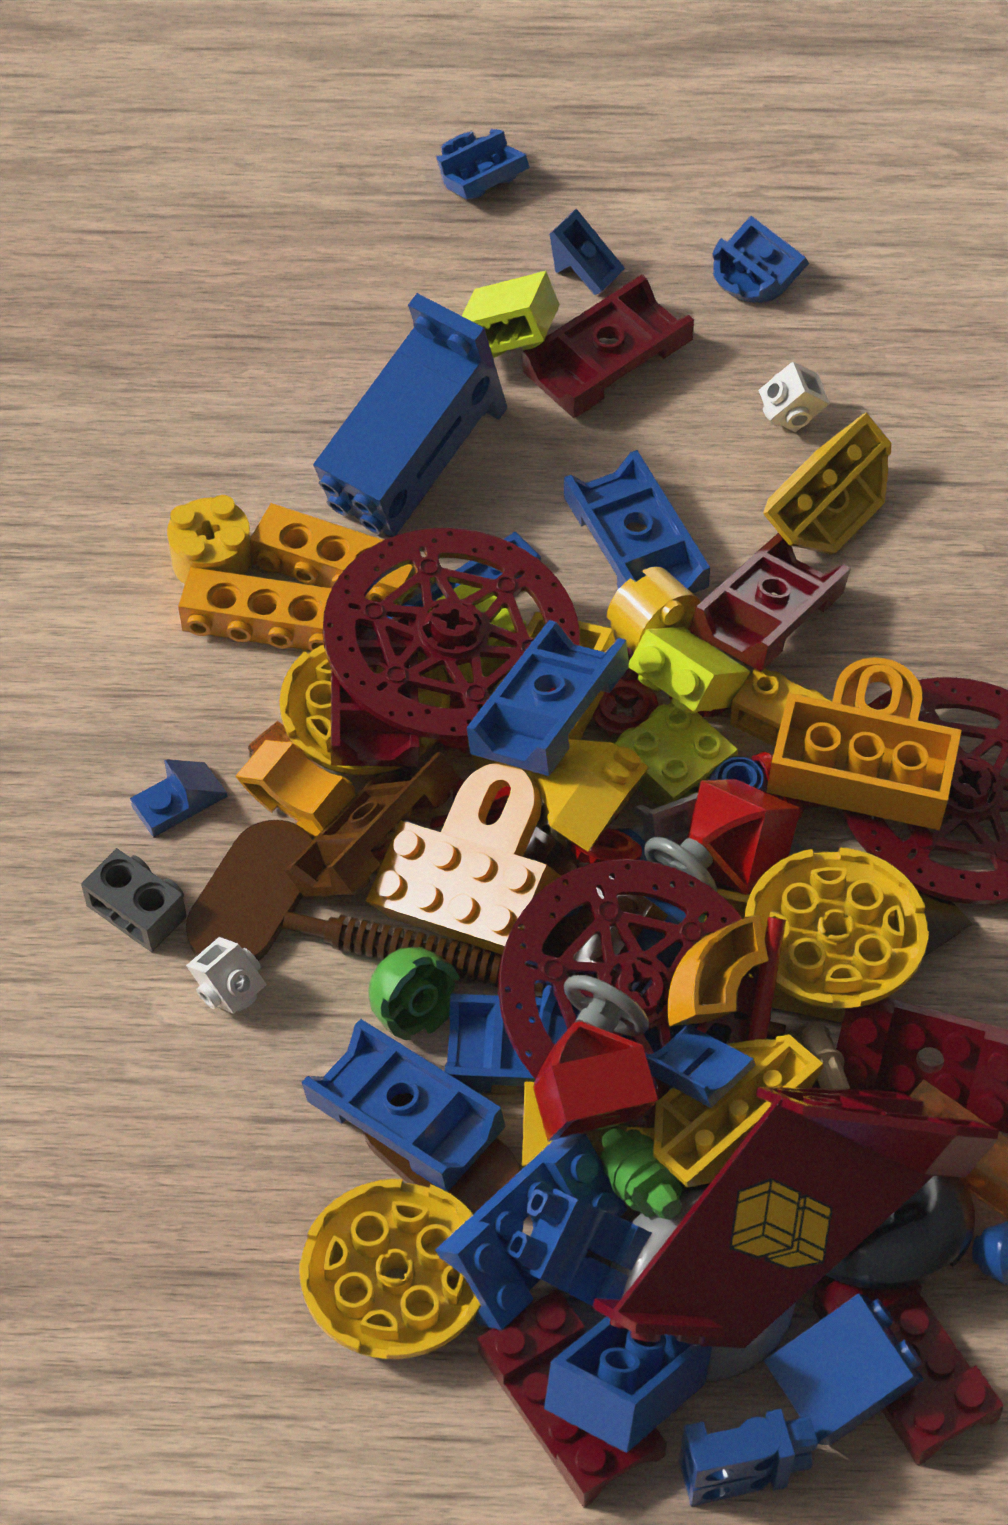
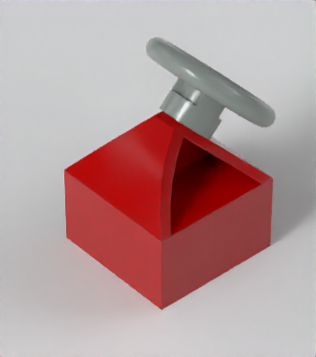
(731, 836)
(591, 1073)

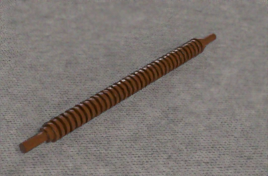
(374, 939)

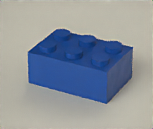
(623, 1384)

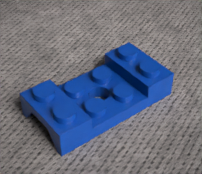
(630, 497)
(528, 724)
(480, 1046)
(437, 1131)
(481, 1242)

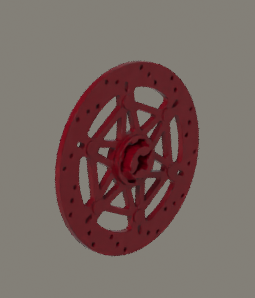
(444, 629)
(965, 804)
(634, 968)

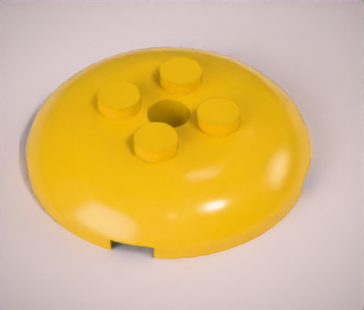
(307, 710)
(850, 895)
(363, 1238)

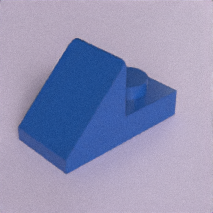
(579, 246)
(184, 792)

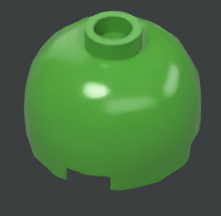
(412, 991)

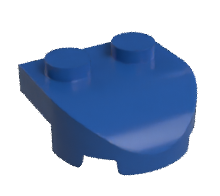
(476, 164)
(756, 263)

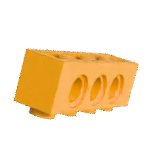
(316, 551)
(246, 603)

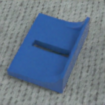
(712, 1078)

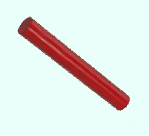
(766, 980)

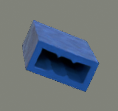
(845, 1368)

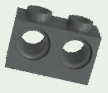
(128, 905)

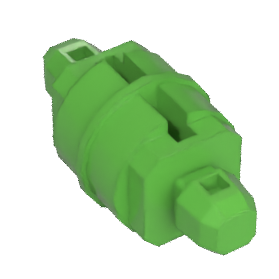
(638, 1175)

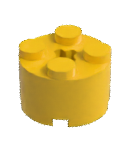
(209, 536)
(650, 604)

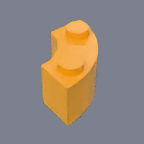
(287, 780)
(712, 971)

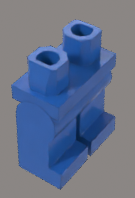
(564, 1237)
(744, 1457)

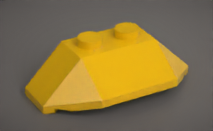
(833, 489)
(590, 788)
(701, 1139)

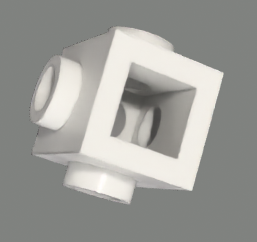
(793, 397)
(227, 976)

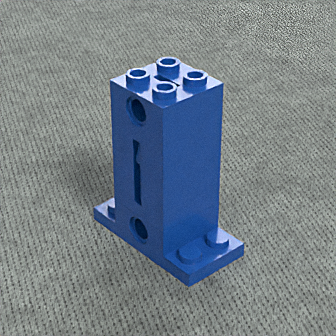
(411, 419)

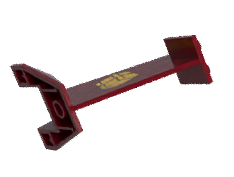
(789, 1209)

